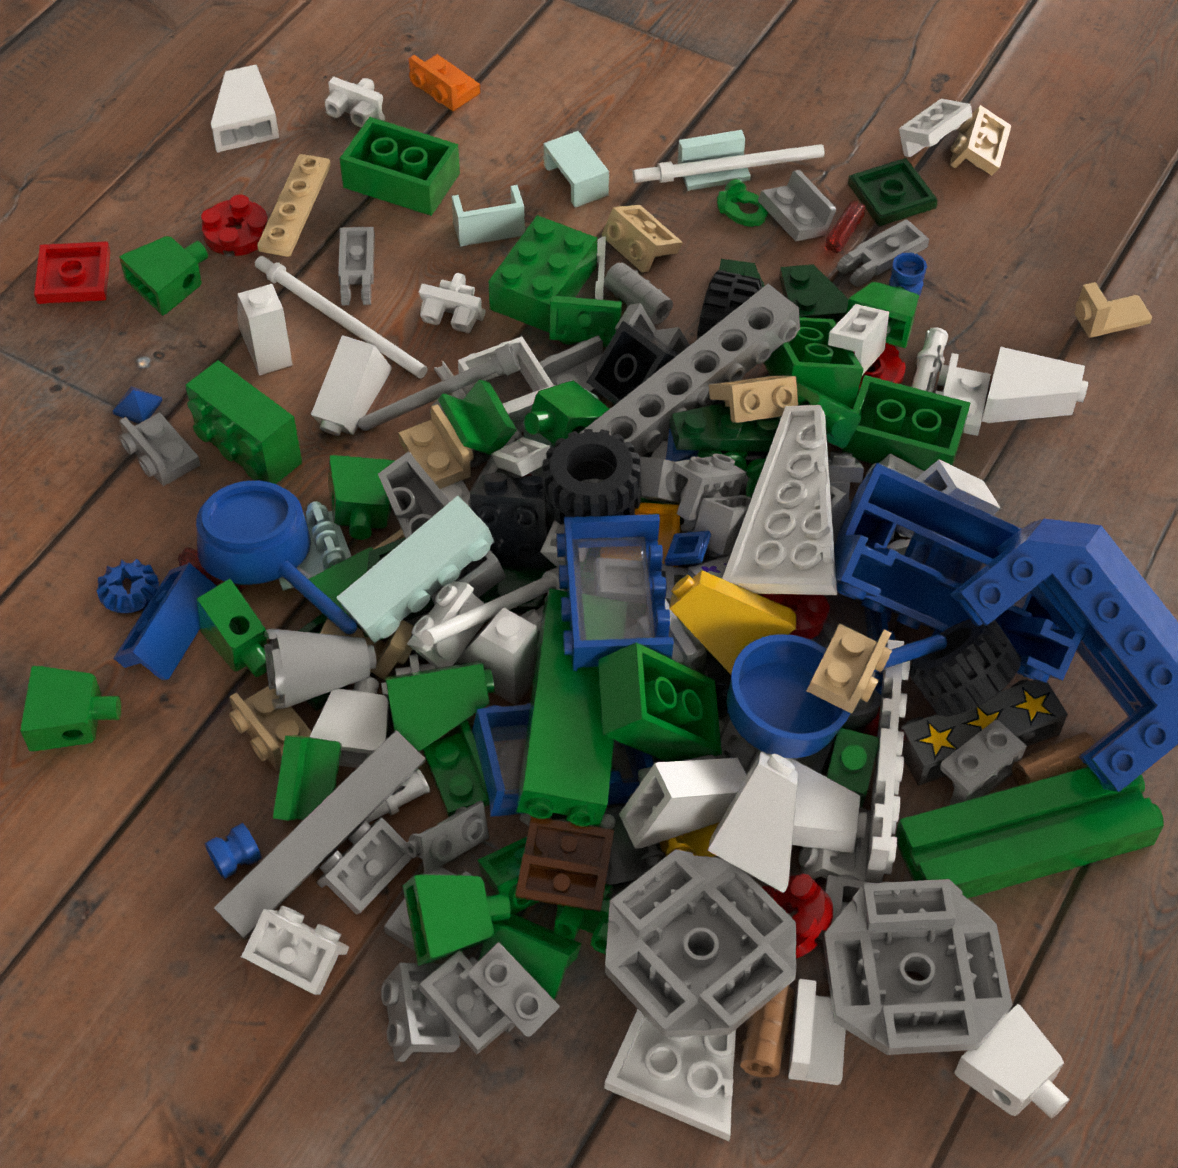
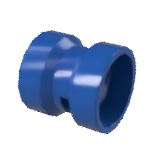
(908, 272)
(236, 849)

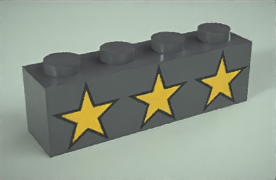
(1025, 708)

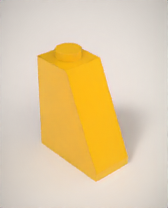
(727, 615)

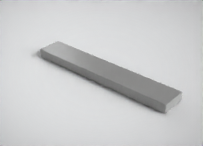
(320, 833)

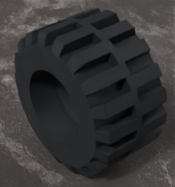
(725, 295)
(591, 457)
(968, 669)

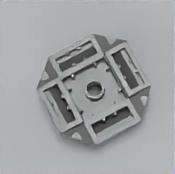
(689, 905)
(921, 930)

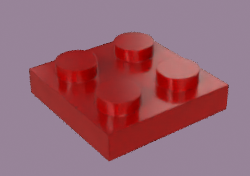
(72, 272)

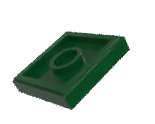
(892, 192)

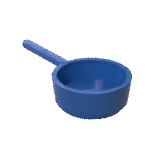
(257, 536)
(771, 700)

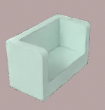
(580, 167)
(489, 223)

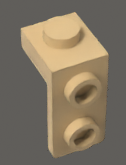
(1105, 317)
(387, 652)

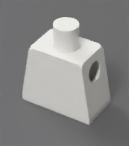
(356, 720)
(1015, 1067)

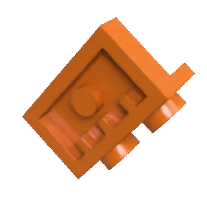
(443, 81)

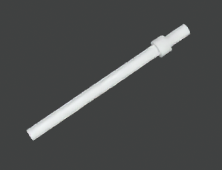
(667, 171)
(488, 610)

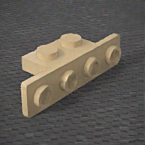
(294, 205)

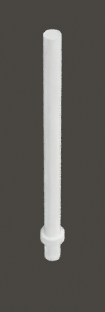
(277, 273)

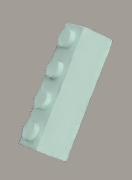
(416, 569)

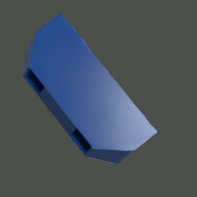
(944, 551)
(1125, 629)

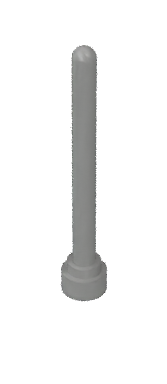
(501, 362)

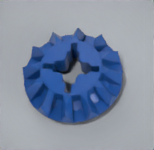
(111, 589)

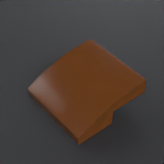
(565, 864)

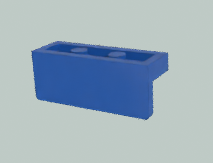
(166, 623)

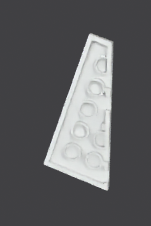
(788, 524)
(887, 773)
(677, 1075)

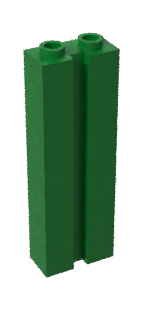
(565, 747)
(1028, 832)

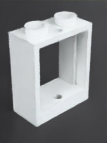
(530, 370)

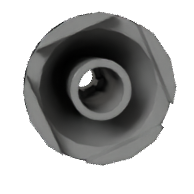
(313, 664)

